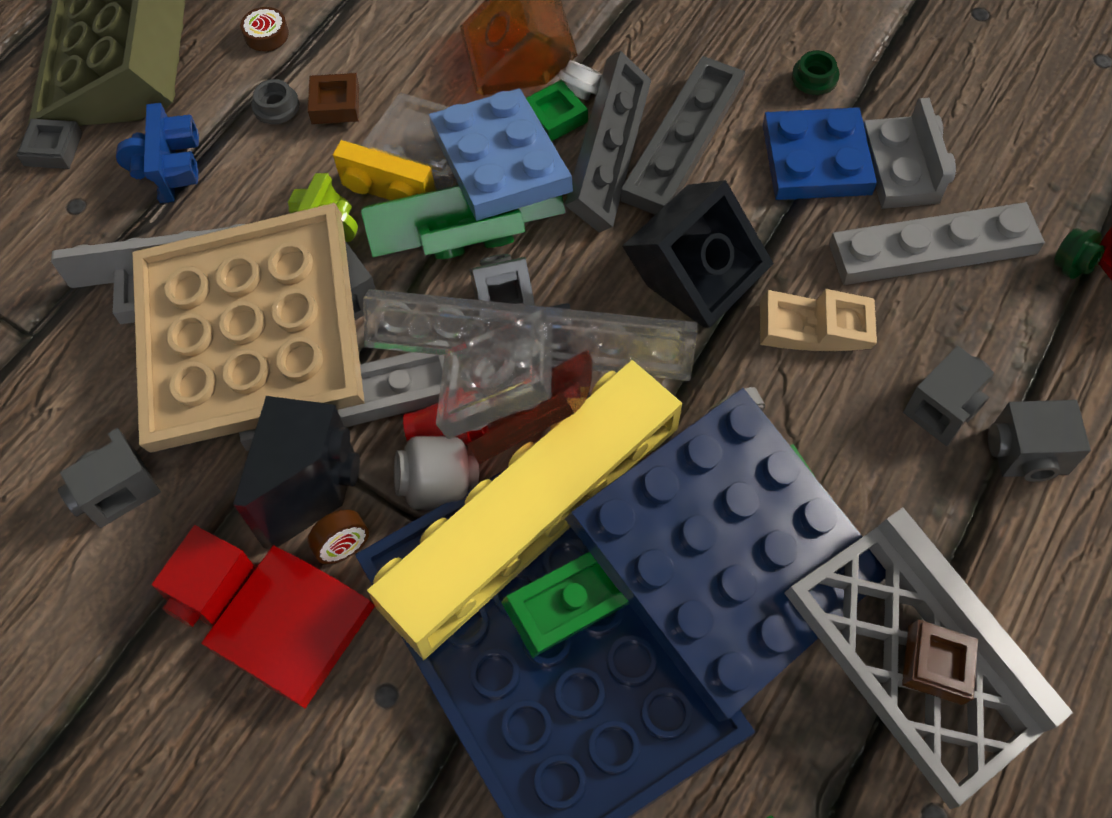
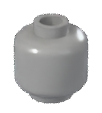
(434, 471)

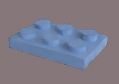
(500, 154)

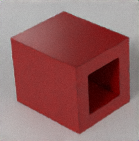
(202, 578)

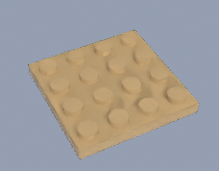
(241, 322)

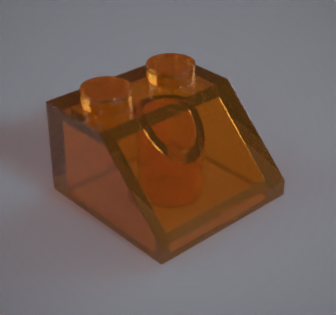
(517, 44)

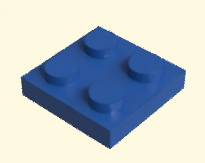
(818, 153)

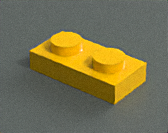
(380, 173)

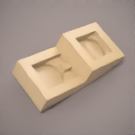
(827, 324)

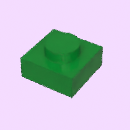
(558, 109)

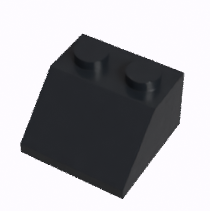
(699, 252)
(295, 469)

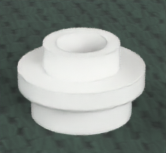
(580, 79)

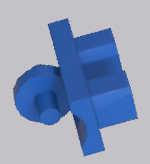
(156, 155)

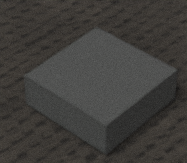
(49, 143)

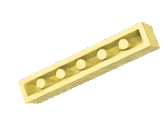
(523, 509)

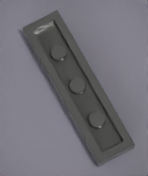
(683, 136)
(608, 142)

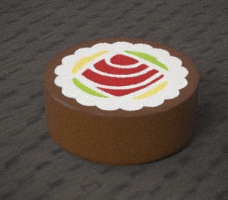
(264, 29)
(337, 536)

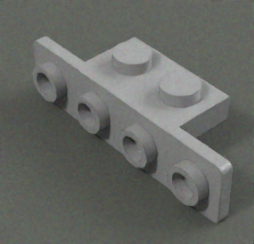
(112, 264)

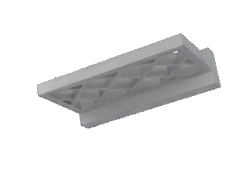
(926, 580)

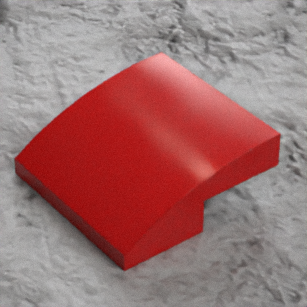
(289, 625)

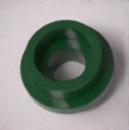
(816, 73)
(1079, 252)

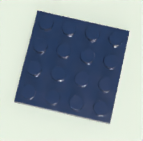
(712, 541)

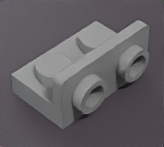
(910, 158)

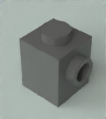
(1039, 439)

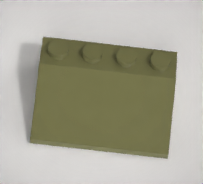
(108, 60)

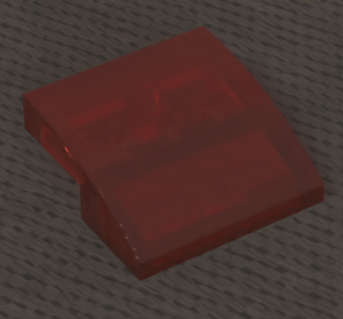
(568, 393)

